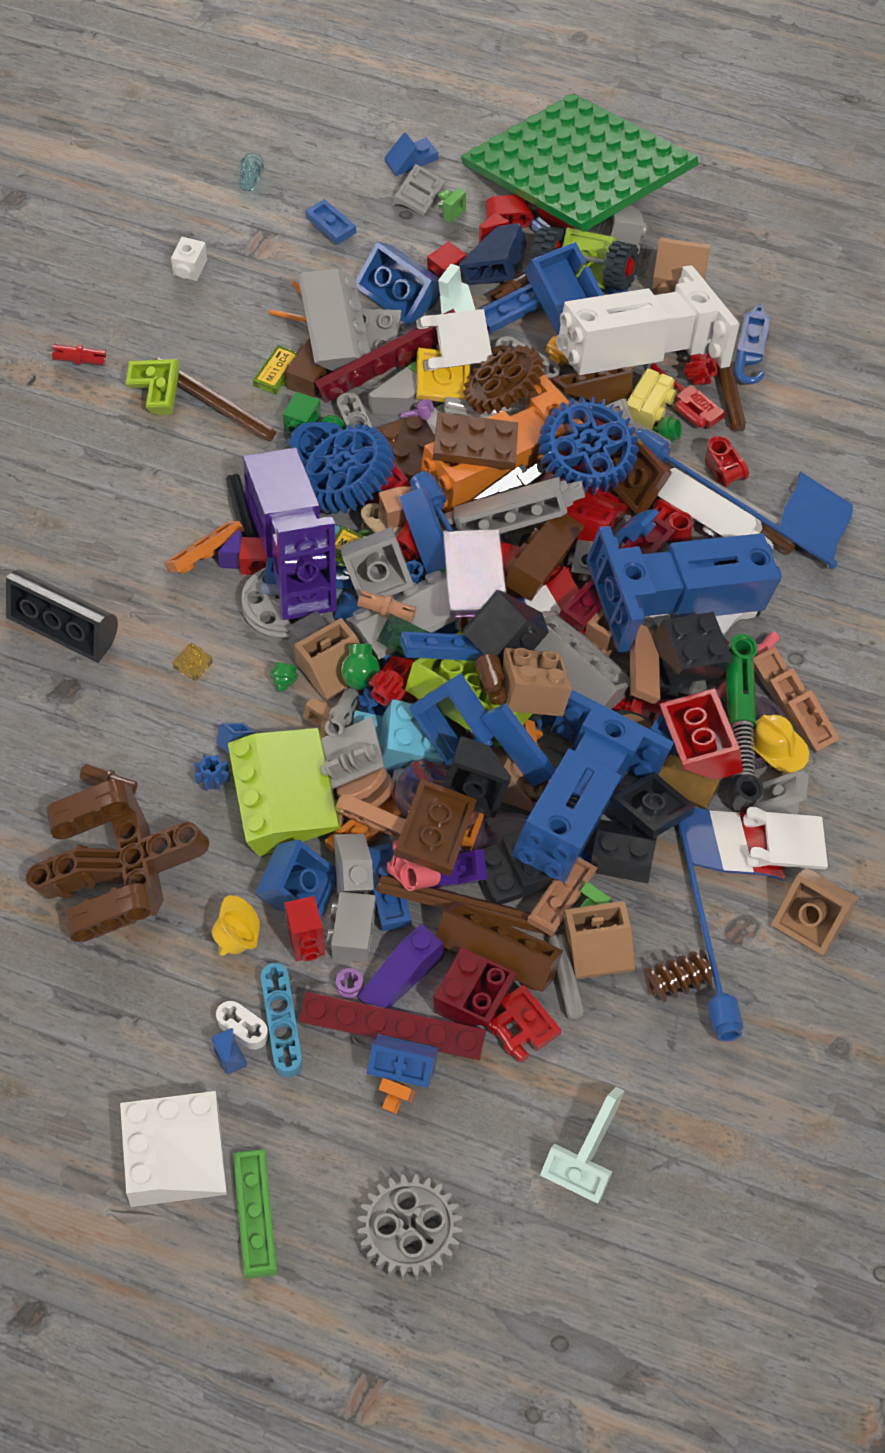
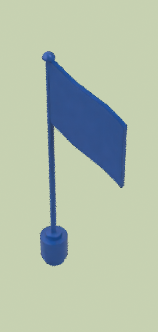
(810, 519)

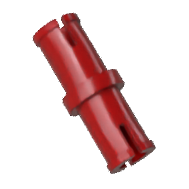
(79, 354)

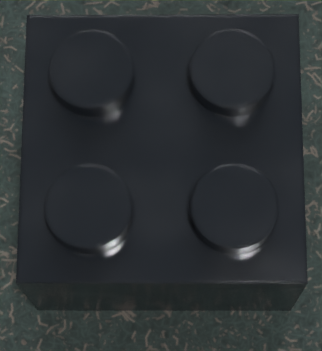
(692, 648)

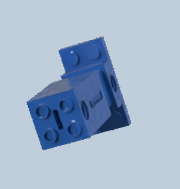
(686, 580)
(585, 782)

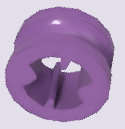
(349, 973)

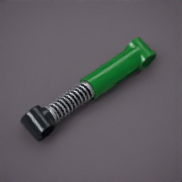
(742, 719)

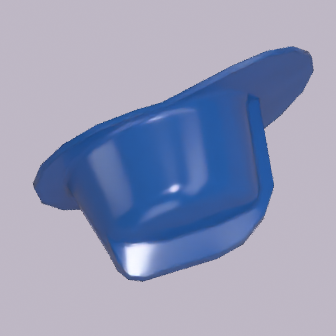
(310, 434)

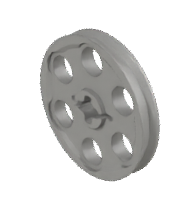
(269, 606)

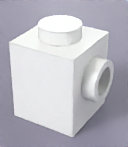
(189, 258)

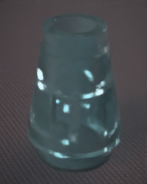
(251, 169)

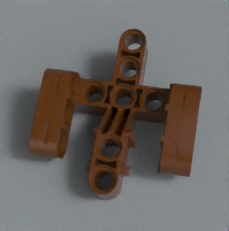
(142, 889)

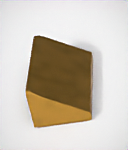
(694, 787)

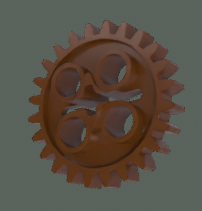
(504, 379)

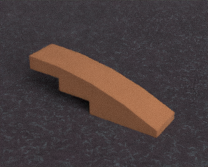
(791, 696)

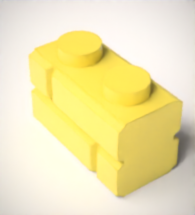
(650, 398)

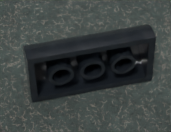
(59, 615)

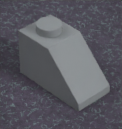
(395, 395)
(353, 864)

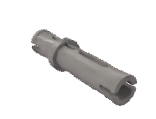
(341, 714)

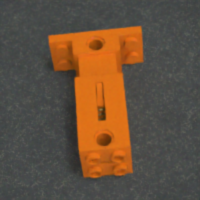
(466, 481)

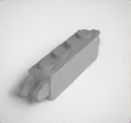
(516, 507)

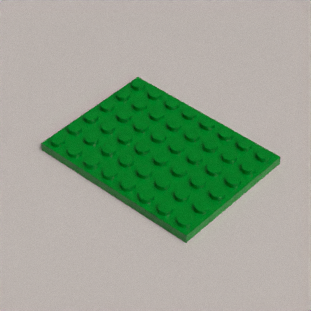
(579, 161)

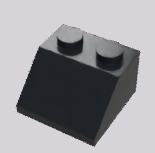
(506, 624)
(478, 774)
(623, 852)

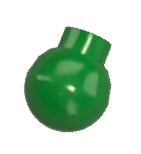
(359, 666)

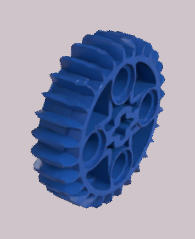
(590, 441)
(349, 467)

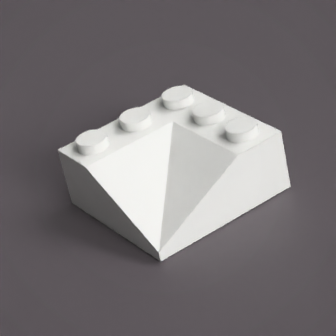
(172, 1149)

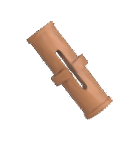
(386, 605)

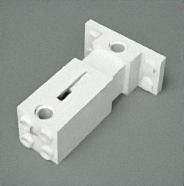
(642, 326)

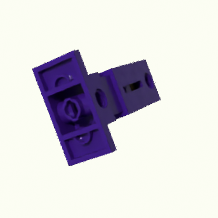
(292, 532)

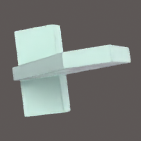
(454, 292)
(578, 1171)

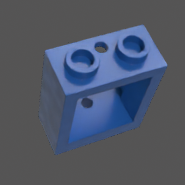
(437, 726)

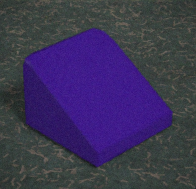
(230, 552)

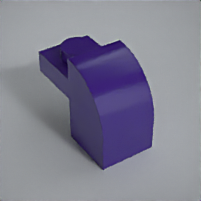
(468, 869)

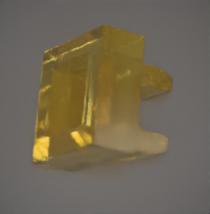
(192, 662)

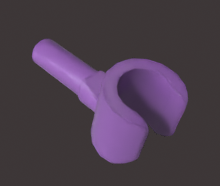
(424, 409)

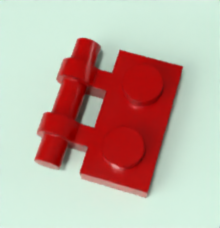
(531, 1020)

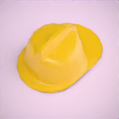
(780, 744)
(236, 926)

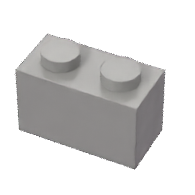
(353, 927)

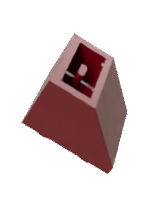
(472, 989)

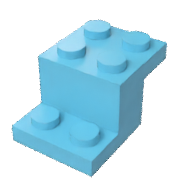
(400, 736)

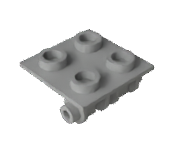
(382, 326)
(352, 753)

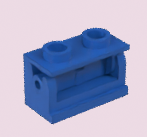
(402, 1060)

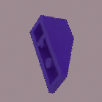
(403, 968)

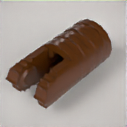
(491, 677)

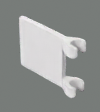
(461, 338)
(790, 840)

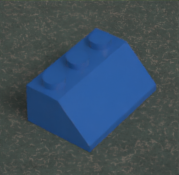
(398, 282)

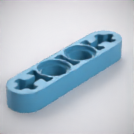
(281, 1019)

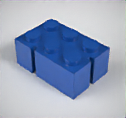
(556, 280)

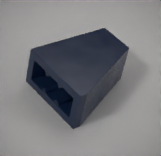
(495, 256)

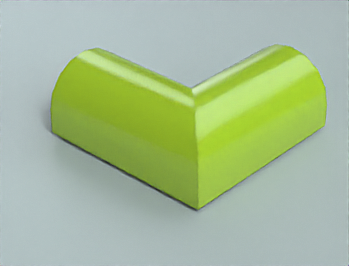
(159, 378)

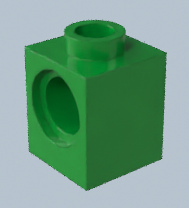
(300, 411)

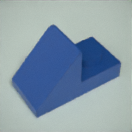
(408, 153)

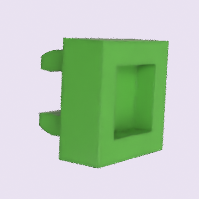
(452, 204)
(594, 896)

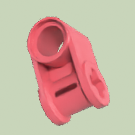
(410, 874)

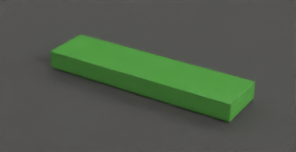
(255, 1214)

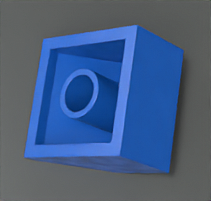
(296, 874)

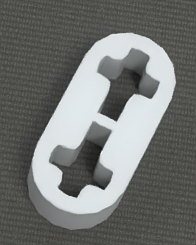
(245, 1019)

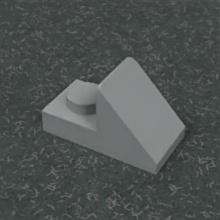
(784, 793)

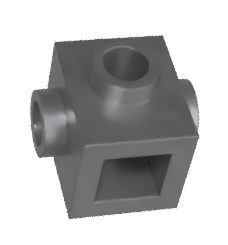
(577, 561)

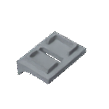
(414, 198)

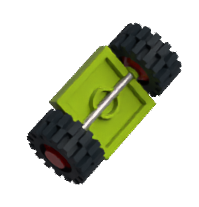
(609, 260)

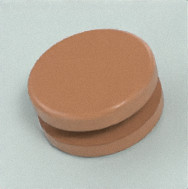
(370, 788)

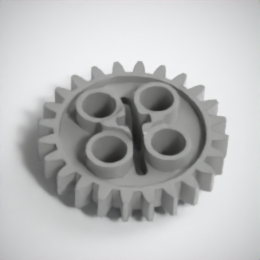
(390, 1248)

